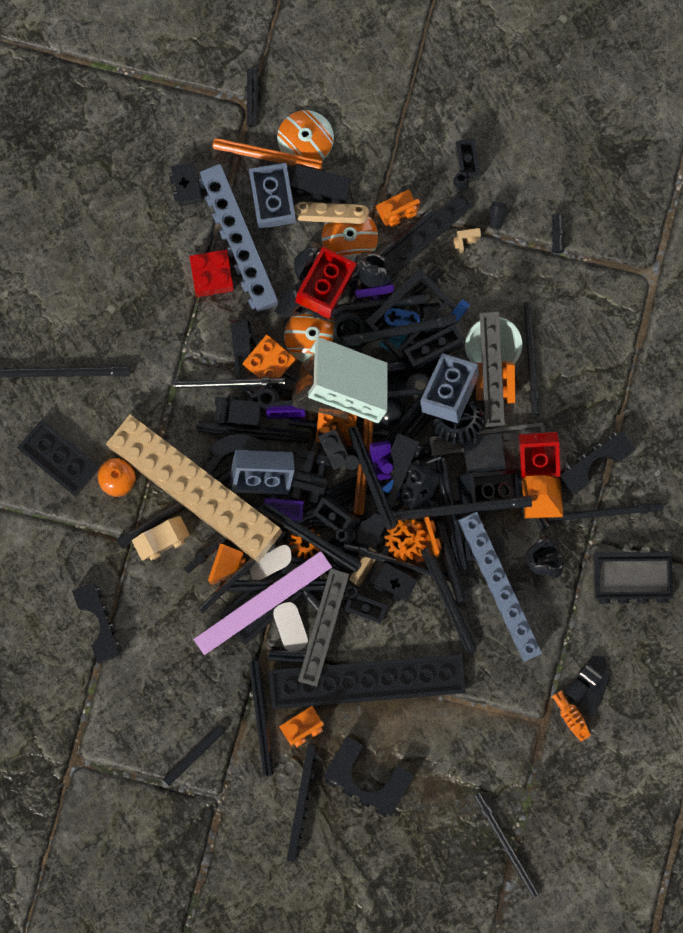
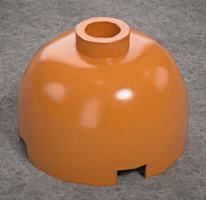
(116, 477)

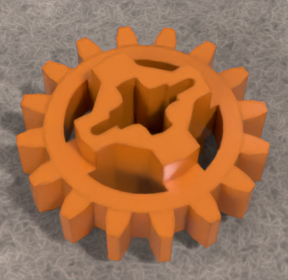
(409, 545)

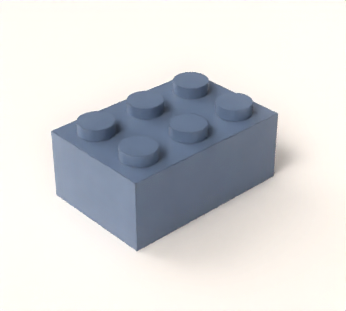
(272, 196)
(449, 388)
(262, 472)

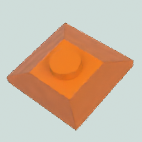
(545, 496)
(225, 564)

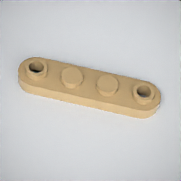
(331, 212)

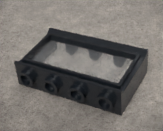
(632, 577)

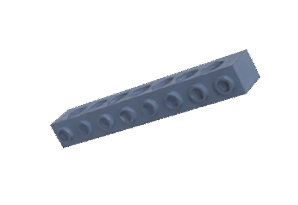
(214, 176)
(499, 586)

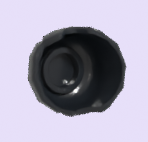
(394, 412)

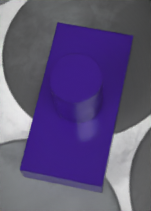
(374, 292)
(285, 412)
(381, 459)
(290, 508)

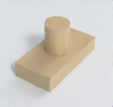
(359, 576)

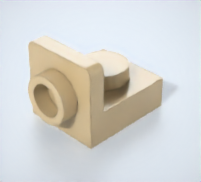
(470, 236)

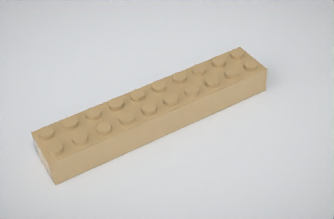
(194, 488)

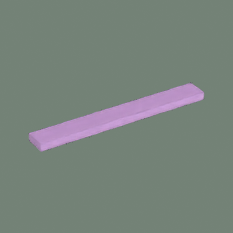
(262, 602)

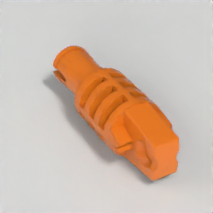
(572, 717)

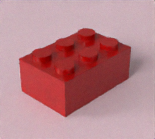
(325, 282)

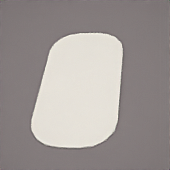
(271, 562)
(290, 626)

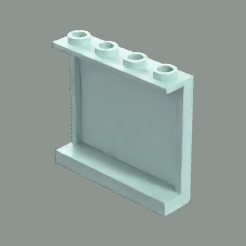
(349, 380)

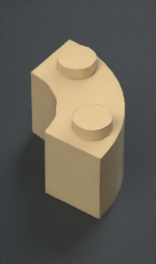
(161, 538)

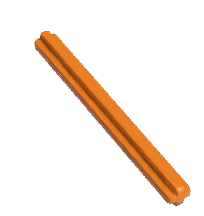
(266, 154)

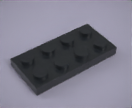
(58, 458)
(254, 628)

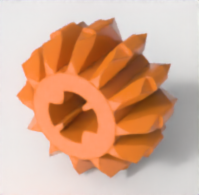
(305, 551)

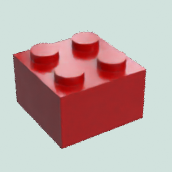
(211, 273)
(539, 454)

